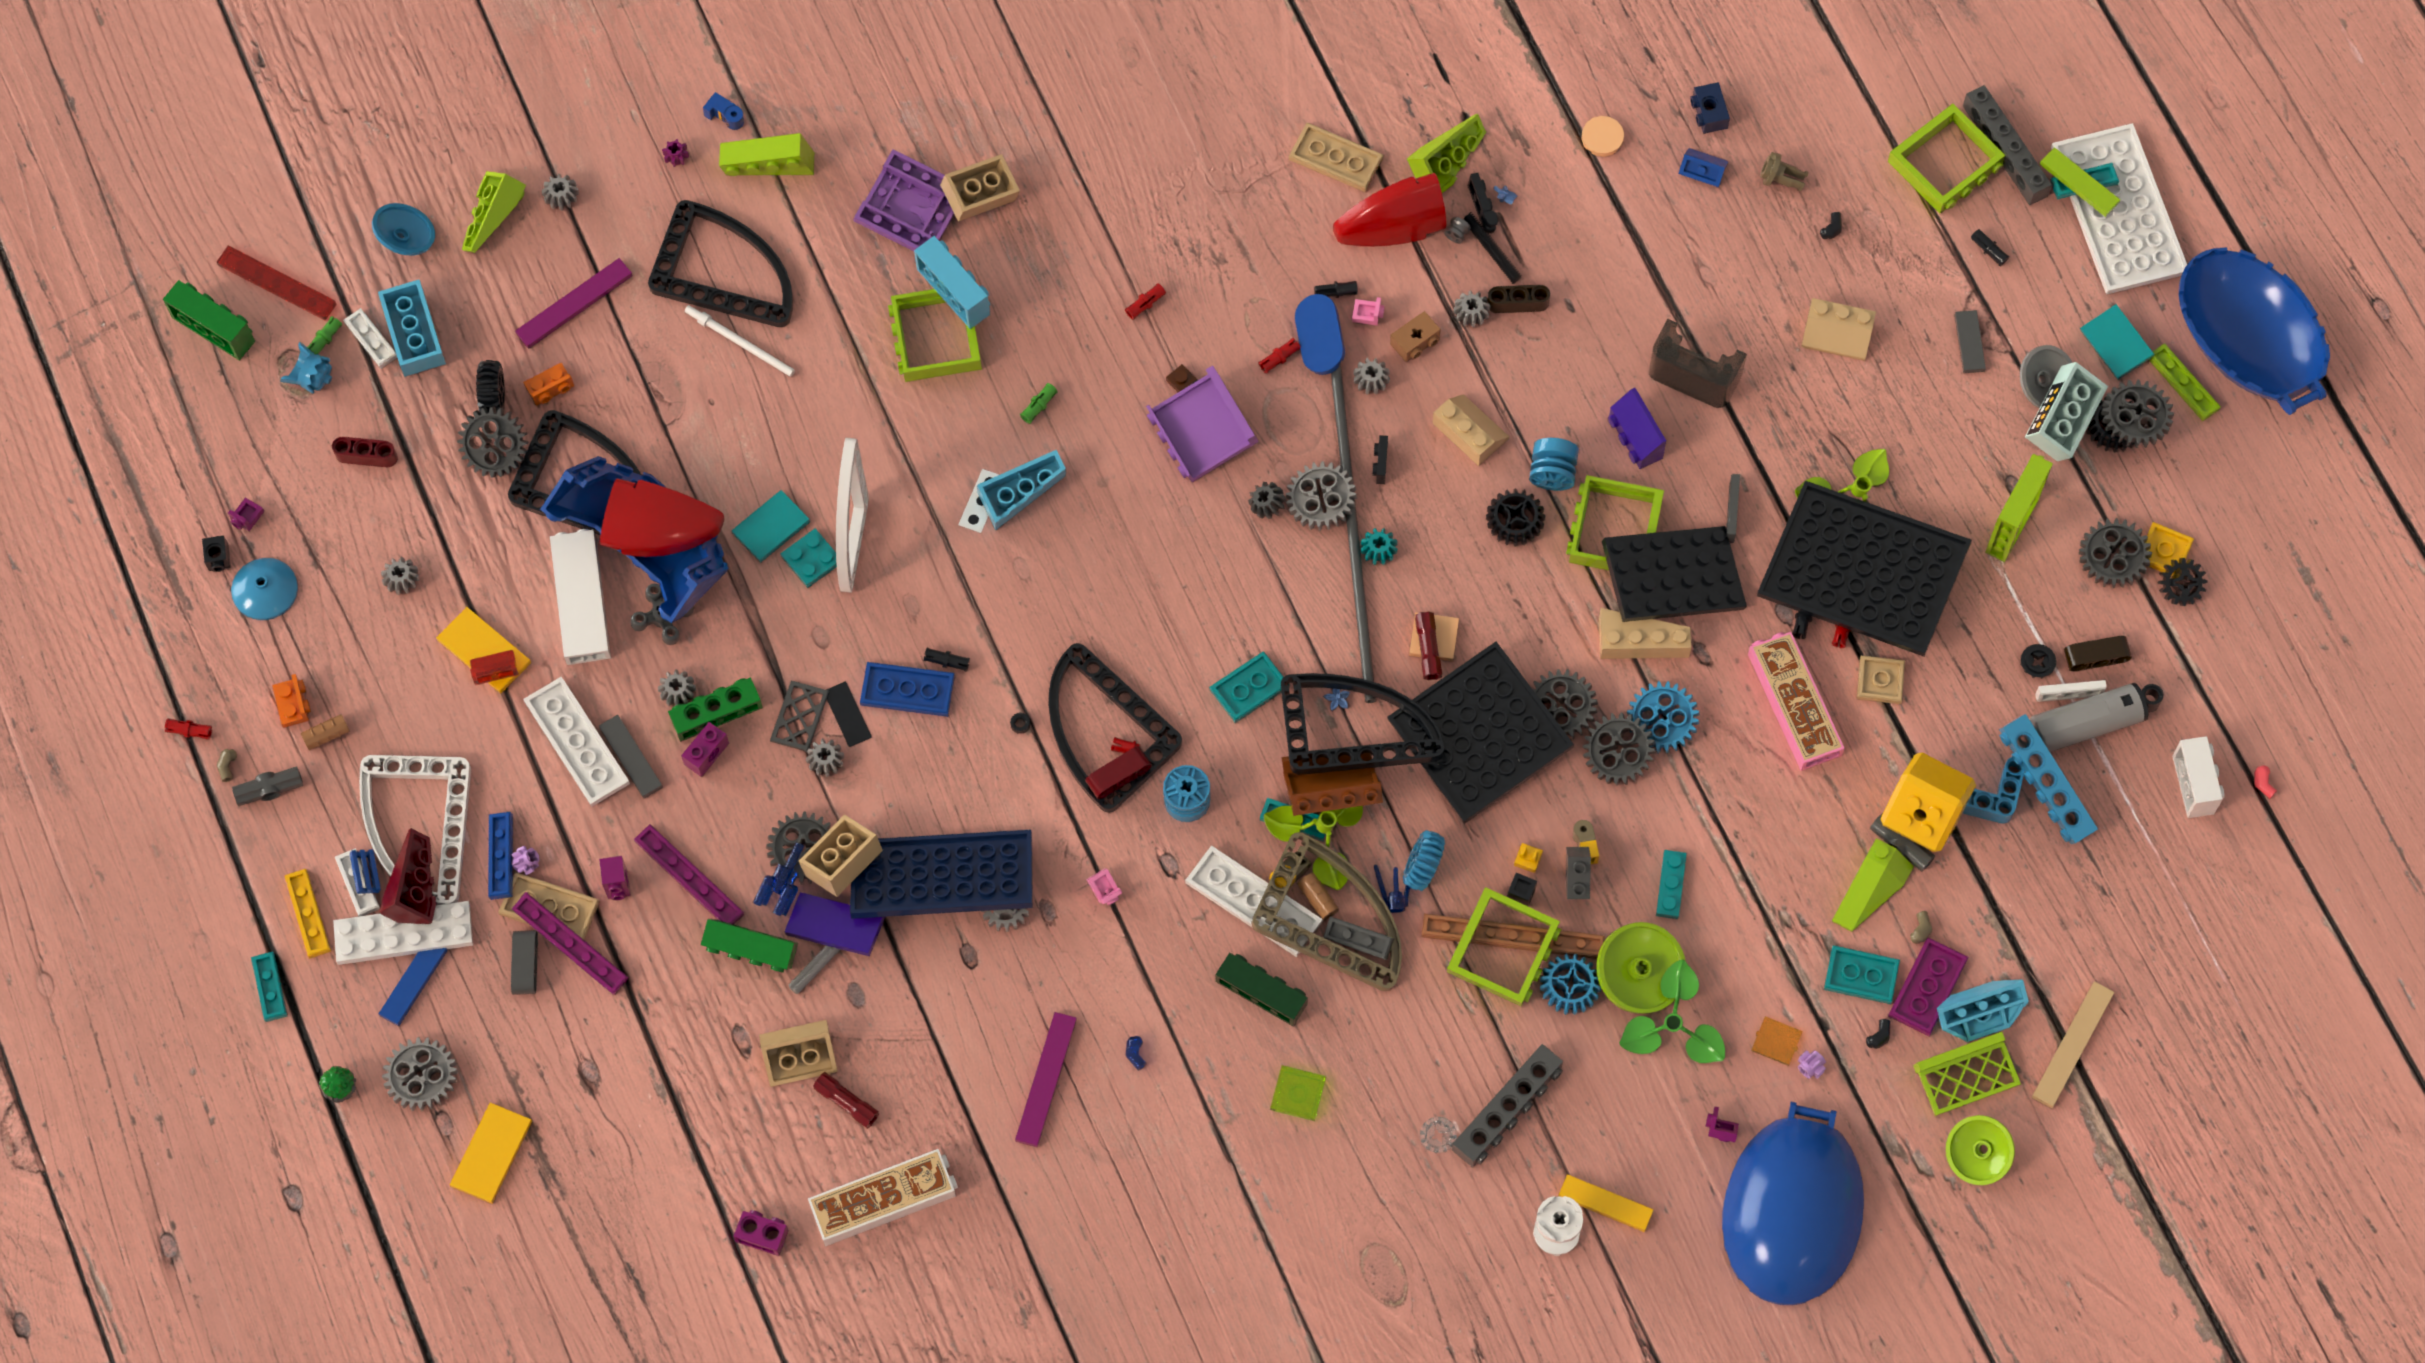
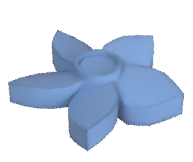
(1505, 195)
(1337, 699)

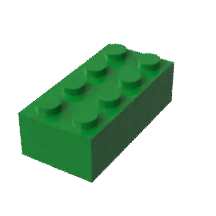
(209, 319)

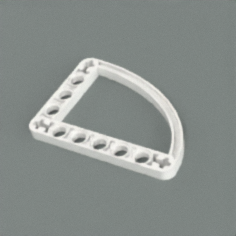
(848, 541)
(448, 773)

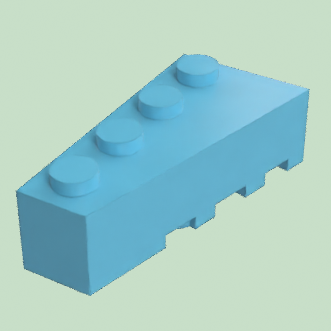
(1017, 488)

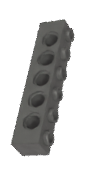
(2018, 160)
(1541, 1059)

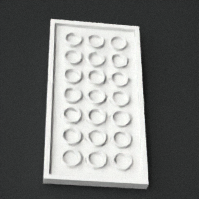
(2136, 238)

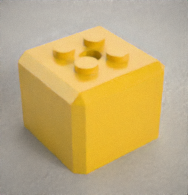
(1935, 790)

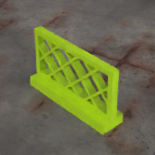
(1959, 1055)

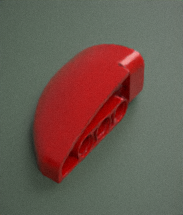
(1394, 214)
(656, 520)

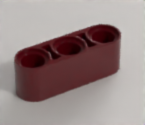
(357, 445)
(1118, 772)

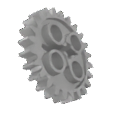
(1301, 501)
(409, 1058)

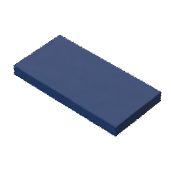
(907, 689)

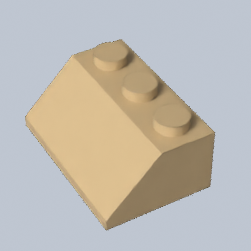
(1838, 329)
(1469, 428)
(798, 1053)

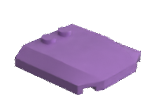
(906, 203)

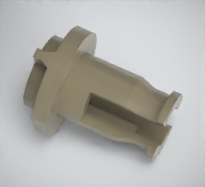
(1774, 169)

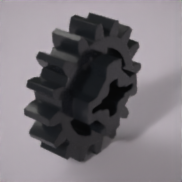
(2182, 572)

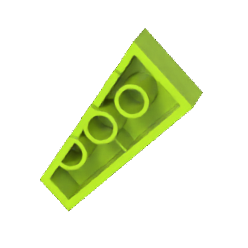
(767, 156)

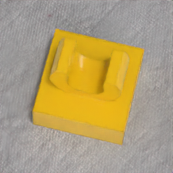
(1528, 857)

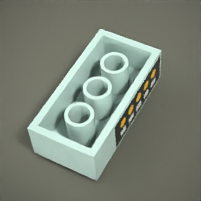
(2066, 411)

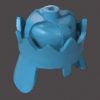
(310, 370)

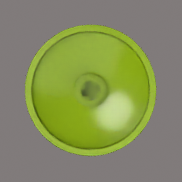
(1634, 964)

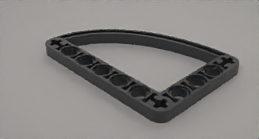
(711, 293)
(544, 450)
(1333, 681)
(1160, 744)

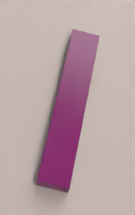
(573, 303)
(688, 876)
(570, 943)
(1046, 1079)

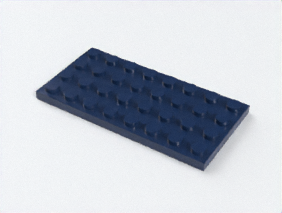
(946, 875)

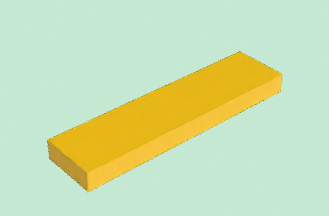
(307, 913)
(1606, 1203)

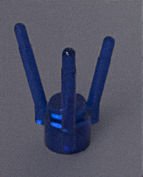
(1395, 901)

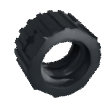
(1025, 728)

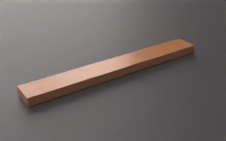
(1512, 936)

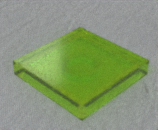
(1298, 1093)

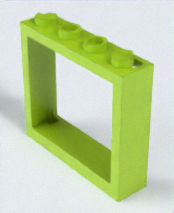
(1939, 202)
(920, 299)
(1613, 488)
(2019, 507)
(1534, 973)

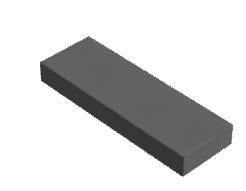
(1970, 341)
(1732, 507)
(1358, 938)

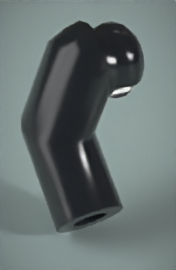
(1834, 228)
(1881, 1037)

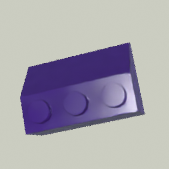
(1637, 429)

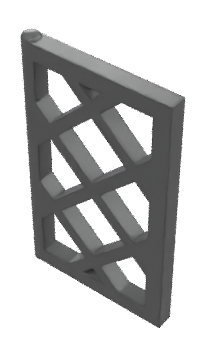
(810, 730)

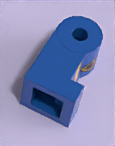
(725, 111)

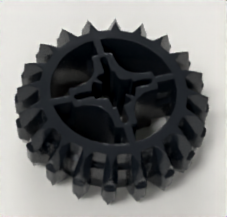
(490, 385)
(2104, 437)
(1503, 506)

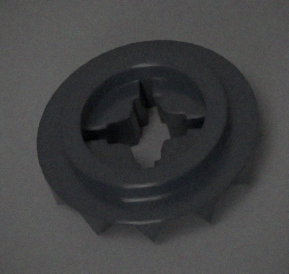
(2038, 651)

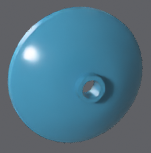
(403, 229)
(264, 600)

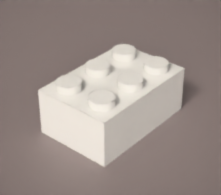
(2198, 777)

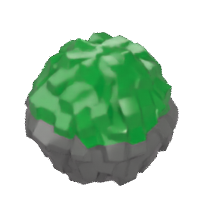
(337, 1084)

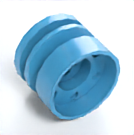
(1554, 464)
(1182, 804)

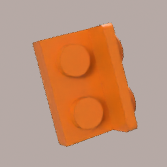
(549, 384)
(291, 702)

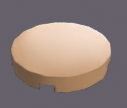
(1602, 136)

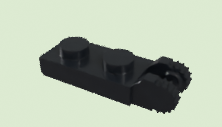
(1482, 203)

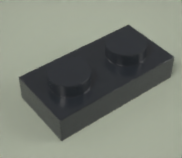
(1380, 450)

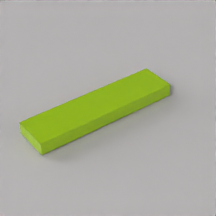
(2080, 182)
(2184, 382)

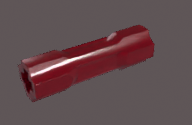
(1428, 645)
(858, 1109)

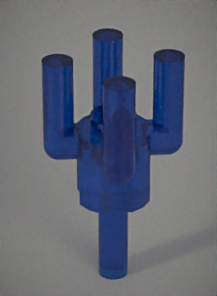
(781, 883)

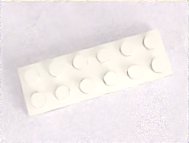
(576, 741)
(1241, 892)
(380, 937)

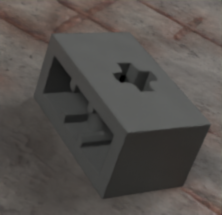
(1578, 872)

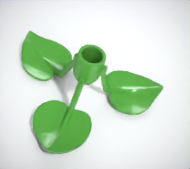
(1642, 1036)

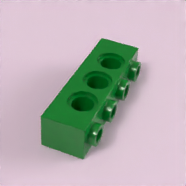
(727, 711)

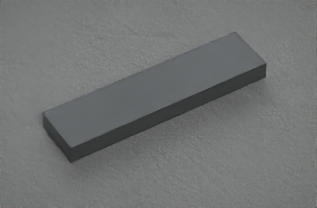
(630, 756)

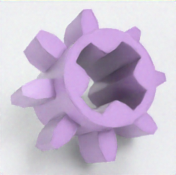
(525, 860)
(1811, 1064)

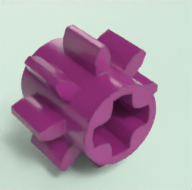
(675, 153)

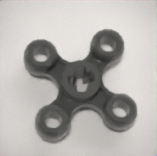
(655, 618)

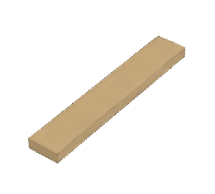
(2072, 1044)

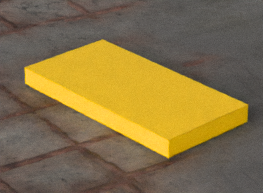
(473, 638)
(490, 1153)

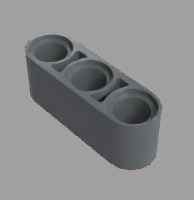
(524, 962)

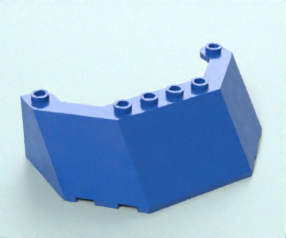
(682, 576)

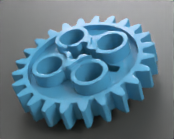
(1675, 732)

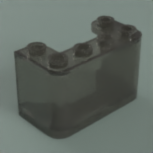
(1692, 372)

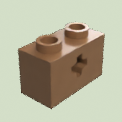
(1407, 340)

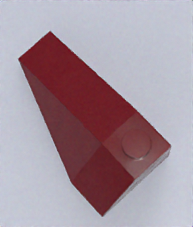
(409, 889)

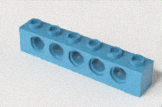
(2059, 784)

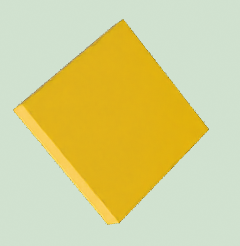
(2166, 546)

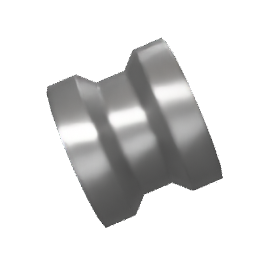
(1457, 230)

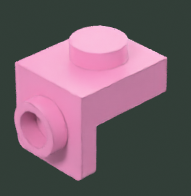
(1368, 311)
(1104, 887)

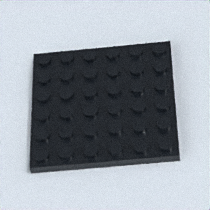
(1490, 730)

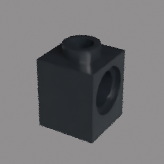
(216, 545)
(1522, 889)

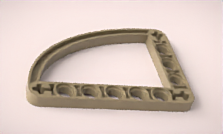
(1336, 950)

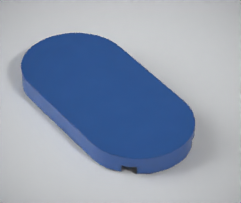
(1319, 334)

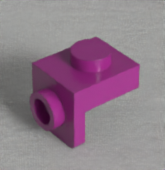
(245, 515)
(1721, 1129)

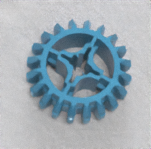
(1423, 860)
(1561, 983)

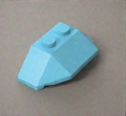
(1983, 1009)

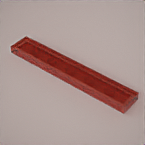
(276, 282)

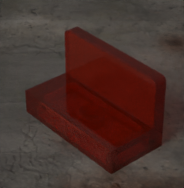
(493, 667)

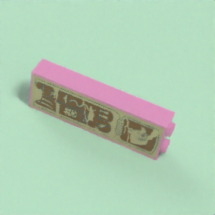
(1795, 700)

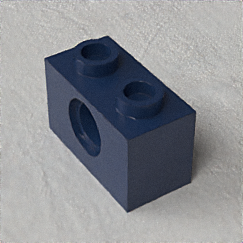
(1710, 96)

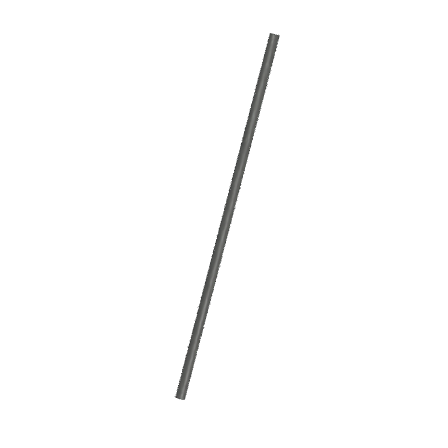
(1353, 535)

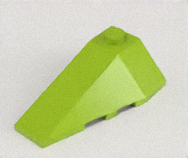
(1448, 152)
(497, 198)
(1878, 878)

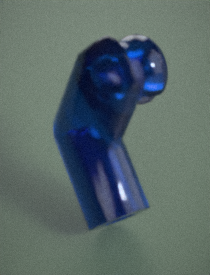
(1132, 1052)

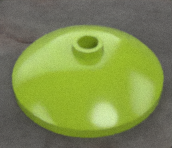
(1965, 1152)

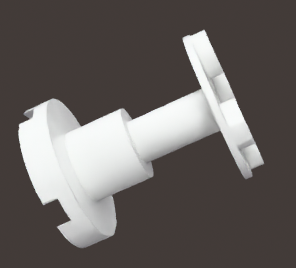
(1558, 1225)

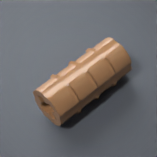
(325, 732)
(1318, 896)

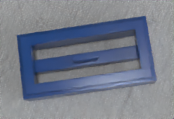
(373, 871)

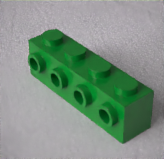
(749, 944)

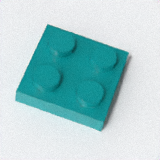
(810, 558)

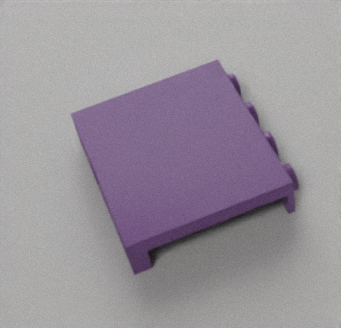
(1202, 426)

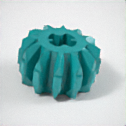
(1380, 554)

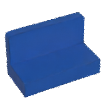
(1703, 167)

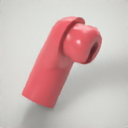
(2261, 781)

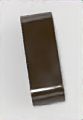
(1526, 292)
(2097, 653)

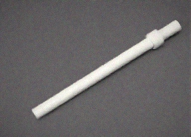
(706, 320)

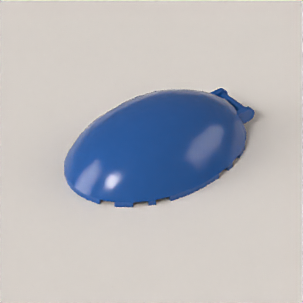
(2255, 326)
(1793, 1208)

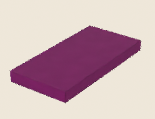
(1928, 986)

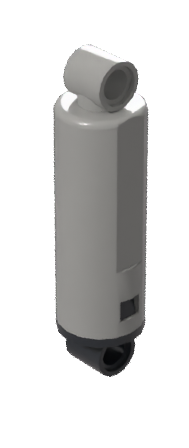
(2095, 716)

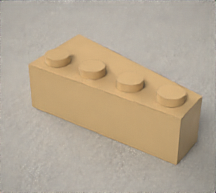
(1641, 638)

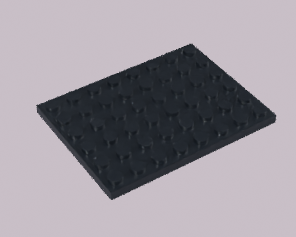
(1864, 568)

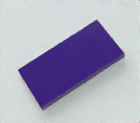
(831, 925)

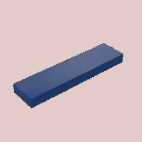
(500, 856)
(411, 985)

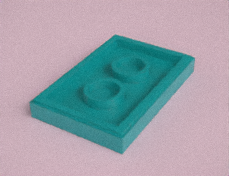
(2117, 342)
(770, 526)
(1248, 687)
(1861, 974)

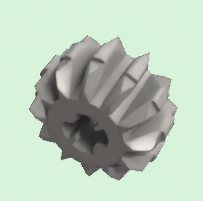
(560, 191)
(1464, 305)
(1378, 379)
(396, 583)
(668, 686)
(833, 755)

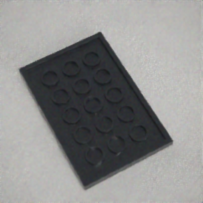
(1673, 573)

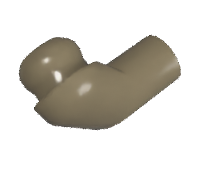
(223, 764)
(1923, 930)

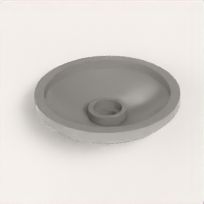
(2041, 363)

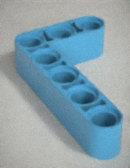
(1998, 800)

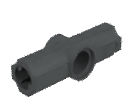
(267, 786)
(1913, 852)

